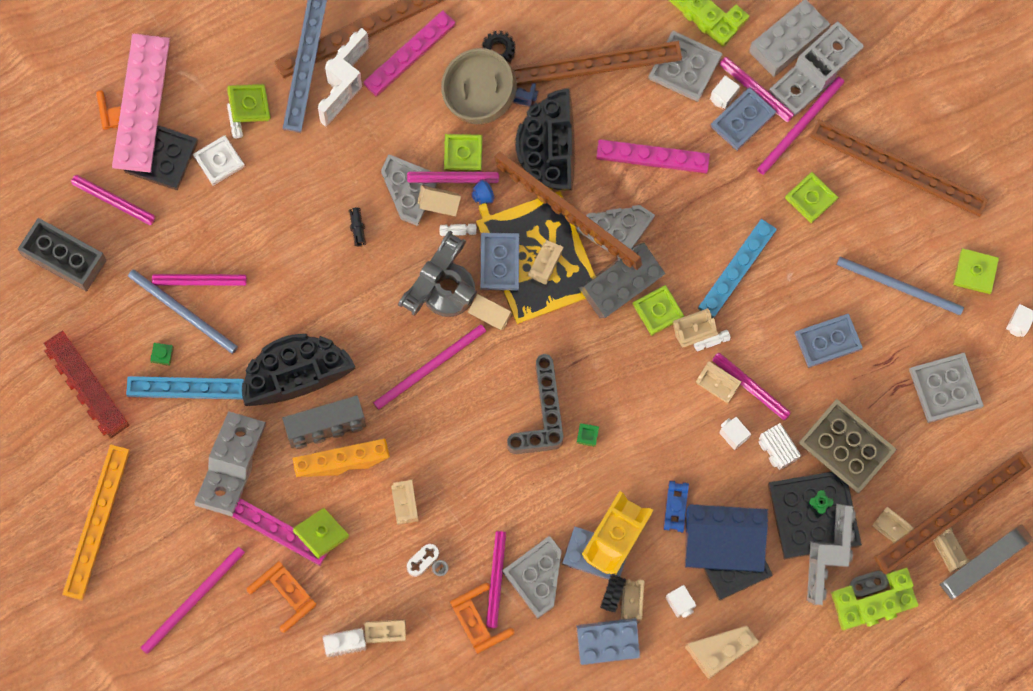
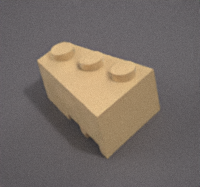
(721, 650)

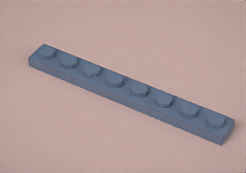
(304, 65)

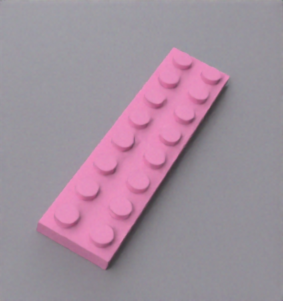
(141, 103)

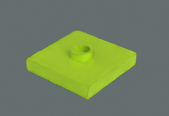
(248, 103)
(463, 153)
(811, 197)
(976, 271)
(658, 310)
(321, 533)

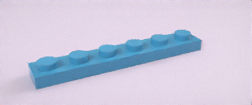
(737, 268)
(184, 387)

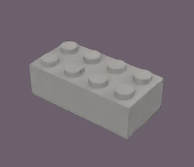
(789, 37)

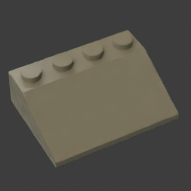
(847, 446)

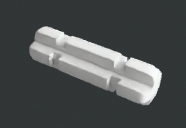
(235, 126)
(458, 229)
(723, 336)

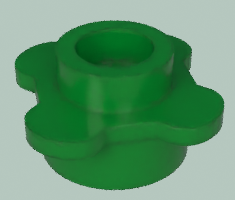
(815, 502)

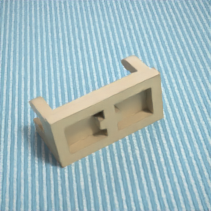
(438, 200)
(545, 262)
(490, 312)
(695, 328)
(718, 382)
(404, 502)
(891, 525)
(950, 550)
(632, 600)
(385, 631)

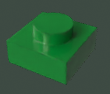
(161, 354)
(587, 435)

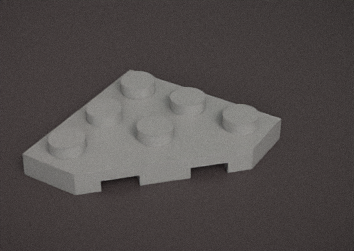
(403, 193)
(623, 224)
(536, 576)

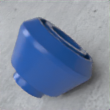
(482, 193)

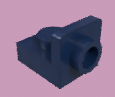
(526, 98)

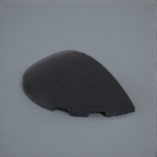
(547, 141)
(293, 369)

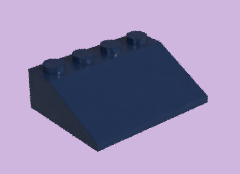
(726, 538)

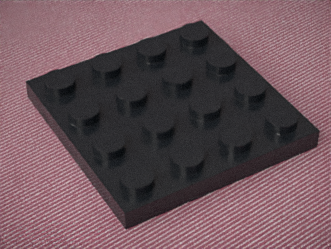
(799, 521)

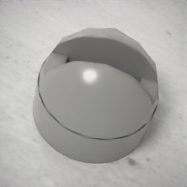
(442, 571)

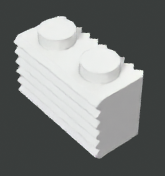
(779, 447)
(344, 642)

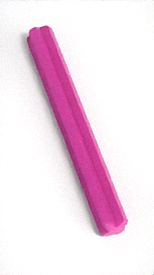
(748, 82)
(452, 177)
(113, 200)
(200, 279)
(752, 386)
(496, 579)

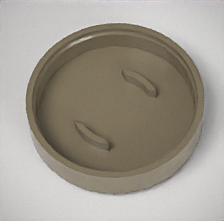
(479, 86)

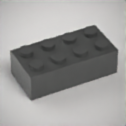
(62, 254)
(619, 283)
(324, 422)

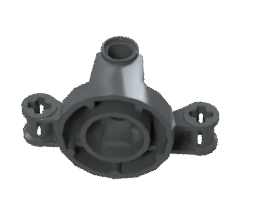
(439, 268)

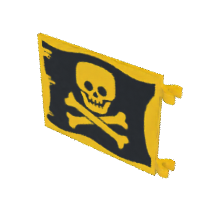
(536, 224)

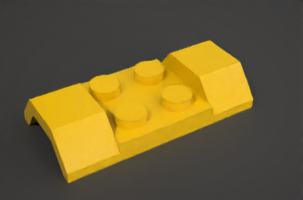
(616, 534)

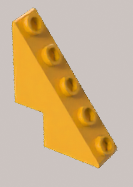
(340, 460)

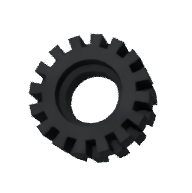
(502, 39)
(613, 593)

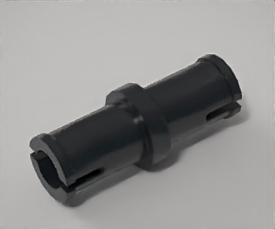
(357, 227)

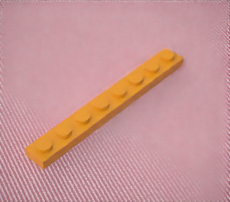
(96, 522)

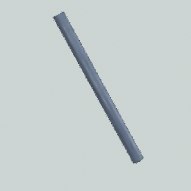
(899, 285)
(182, 311)

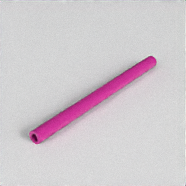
(801, 124)
(429, 367)
(192, 600)

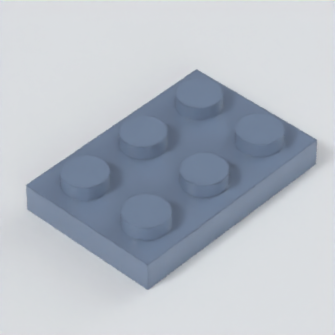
(743, 119)
(499, 261)
(828, 340)
(574, 558)
(608, 641)

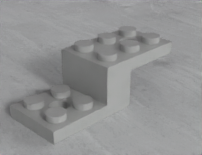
(816, 68)
(230, 463)
(830, 554)

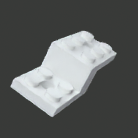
(343, 76)

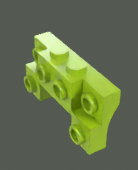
(712, 19)
(870, 609)

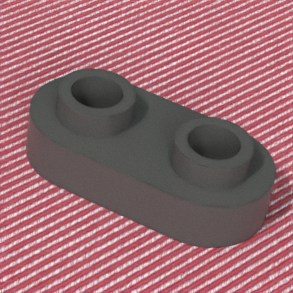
(867, 583)

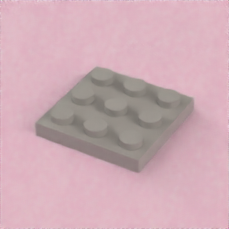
(692, 72)
(946, 387)

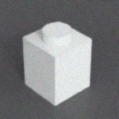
(724, 92)
(1020, 321)
(734, 432)
(681, 602)

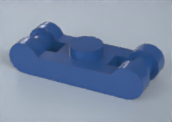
(676, 506)

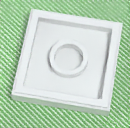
(218, 160)

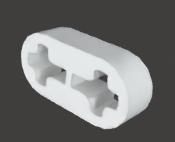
(425, 563)

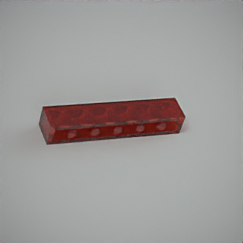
(86, 384)

